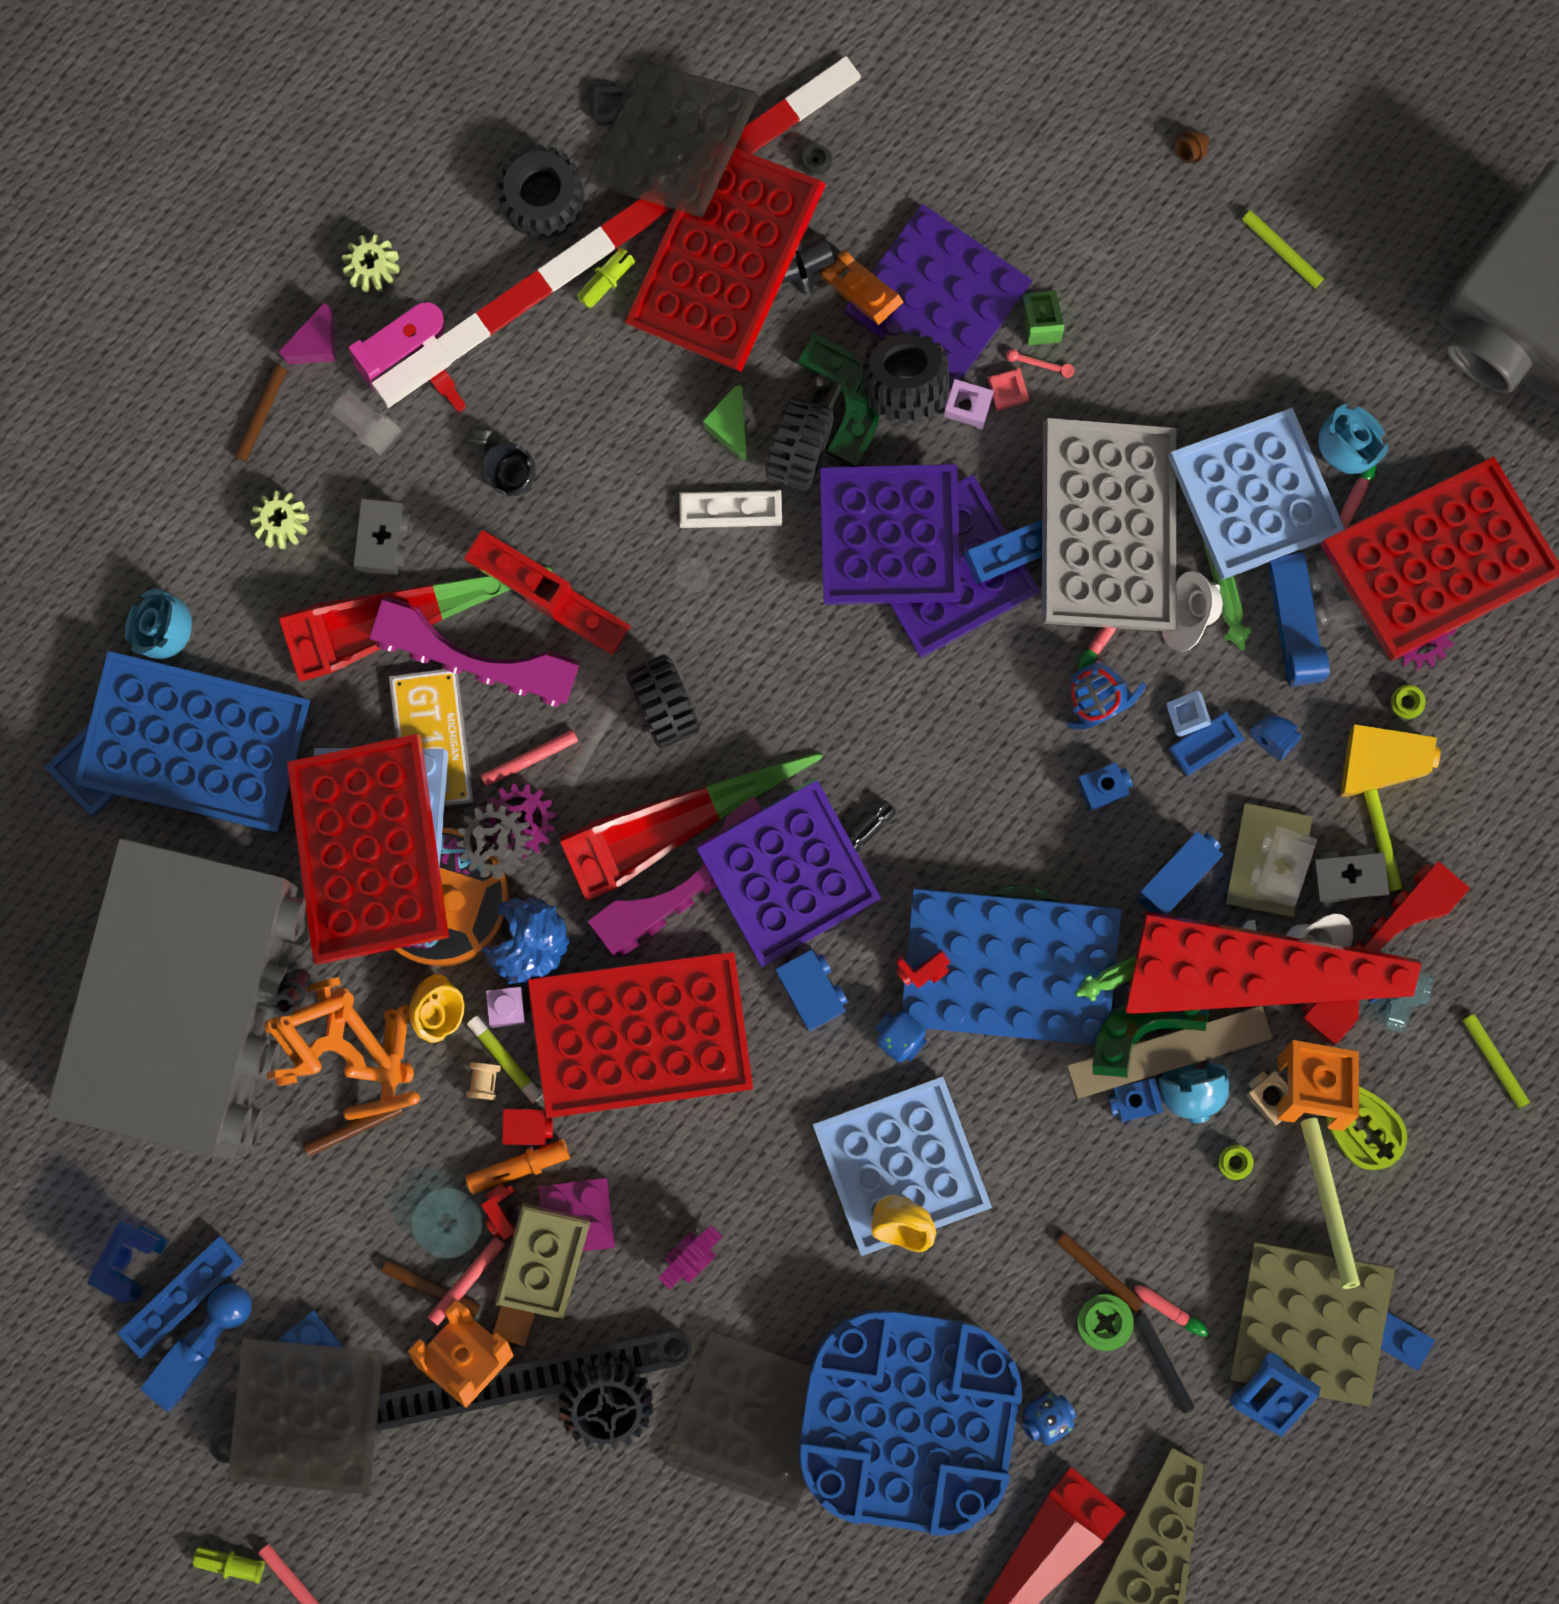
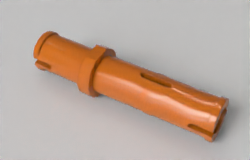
(532, 1161)

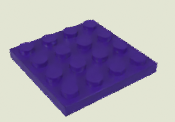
(947, 289)
(890, 534)
(939, 623)
(788, 872)

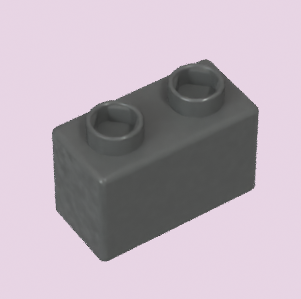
(1509, 299)

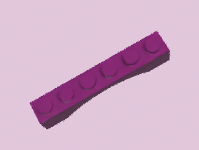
(407, 628)
(627, 921)

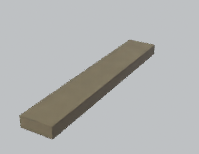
(1176, 1051)

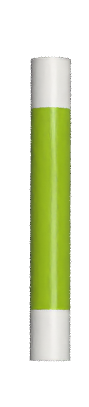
(504, 1059)

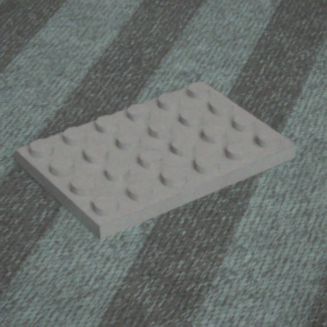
(1108, 525)

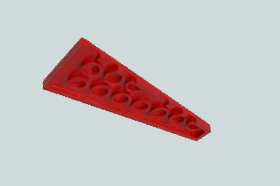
(1222, 966)

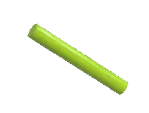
(1282, 249)
(1383, 839)
(1496, 1061)

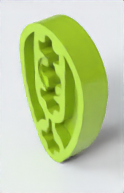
(1380, 1117)

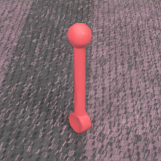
(1066, 370)

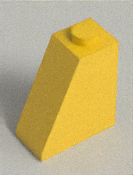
(1385, 758)

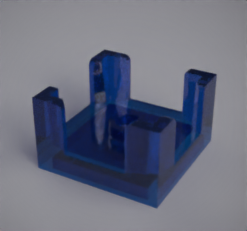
(117, 1256)

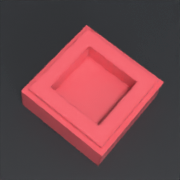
(1008, 389)

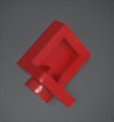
(931, 969)
(498, 1221)

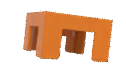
(1320, 1083)
(462, 1355)

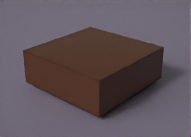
(514, 1325)

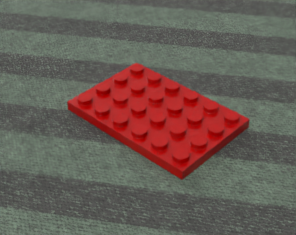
(725, 268)
(1442, 558)
(367, 849)
(640, 1034)

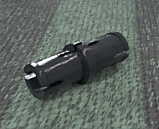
(292, 992)

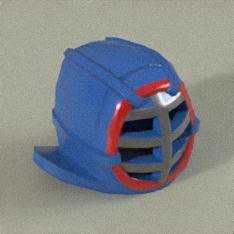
(1099, 695)

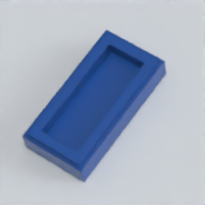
(1206, 744)

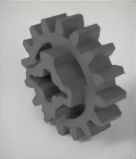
(483, 831)

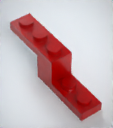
(547, 592)

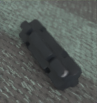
(871, 824)

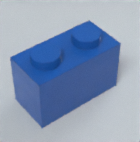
(811, 989)

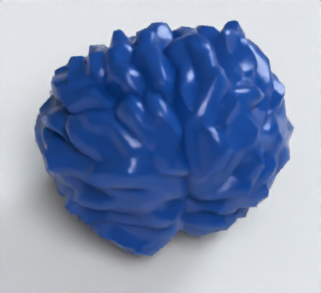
(535, 942)

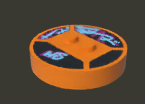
(469, 909)

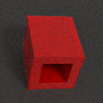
(526, 1127)

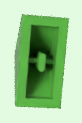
(1042, 317)
(728, 424)

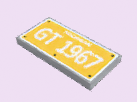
(433, 708)

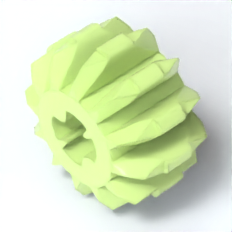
(383, 263)
(288, 527)

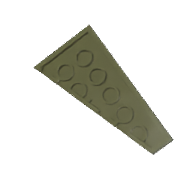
(1157, 1549)

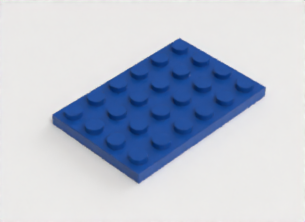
(192, 742)
(1011, 965)

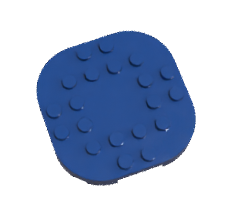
(909, 1421)

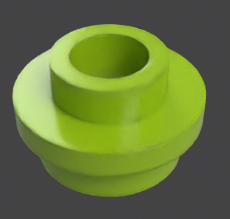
(1417, 697)
(1243, 1154)

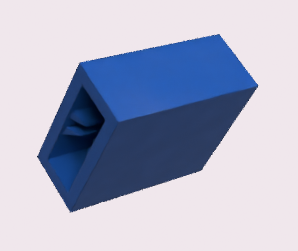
(1180, 874)

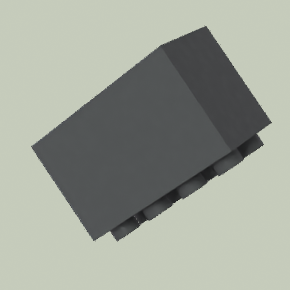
(179, 1001)

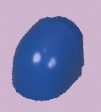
(1276, 735)

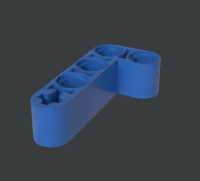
(1296, 621)

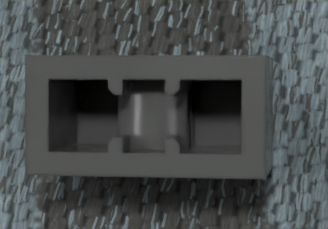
(373, 520)
(1369, 883)

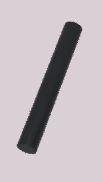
(1164, 1363)

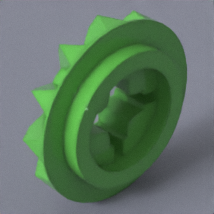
(1122, 1323)

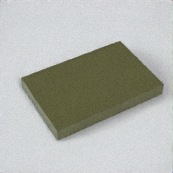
(1253, 826)
(542, 1261)

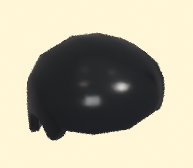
(508, 468)

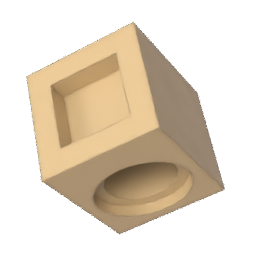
(1255, 1095)

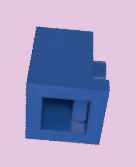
(1095, 795)
(1149, 1096)

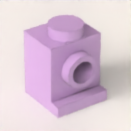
(977, 396)

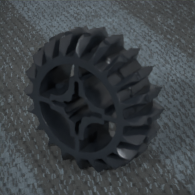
(590, 1418)

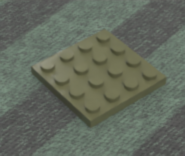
(1311, 1322)

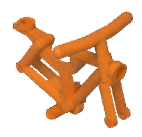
(339, 1008)

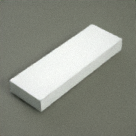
(730, 508)

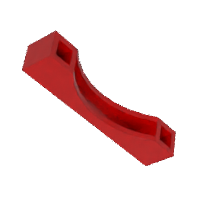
(1432, 897)

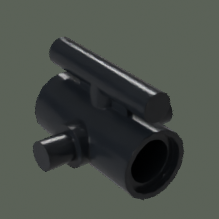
(809, 257)

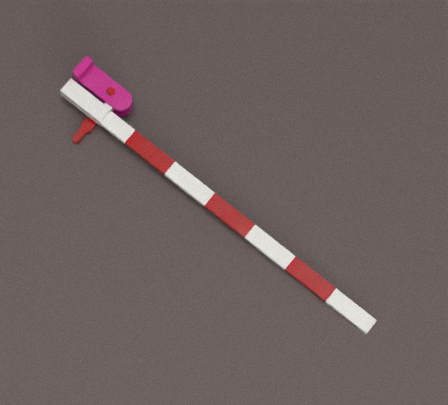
(414, 344)

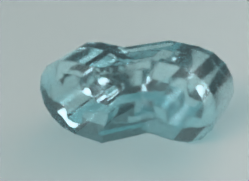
(1399, 1010)

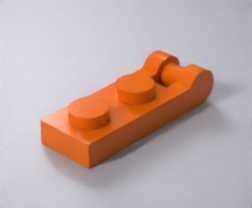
(861, 288)

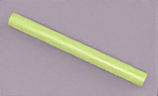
(1330, 1203)

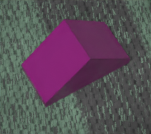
(313, 341)

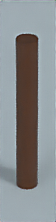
(260, 413)
(347, 1131)
(1100, 1272)
(425, 1285)

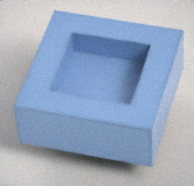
(1188, 713)

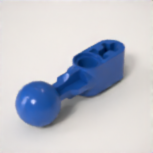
(227, 1308)

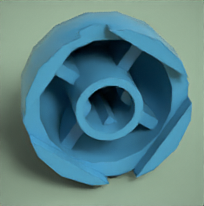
(1351, 440)
(158, 625)
(1195, 1092)

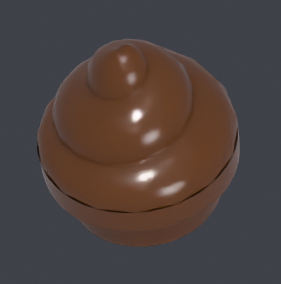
(1192, 146)

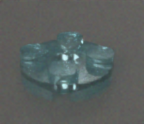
(432, 1209)

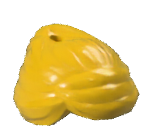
(436, 1009)
(903, 1223)

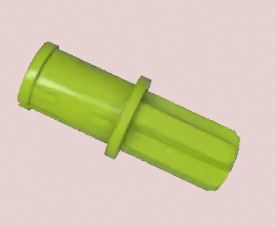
(605, 278)
(228, 1564)

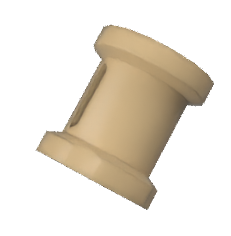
(483, 1081)

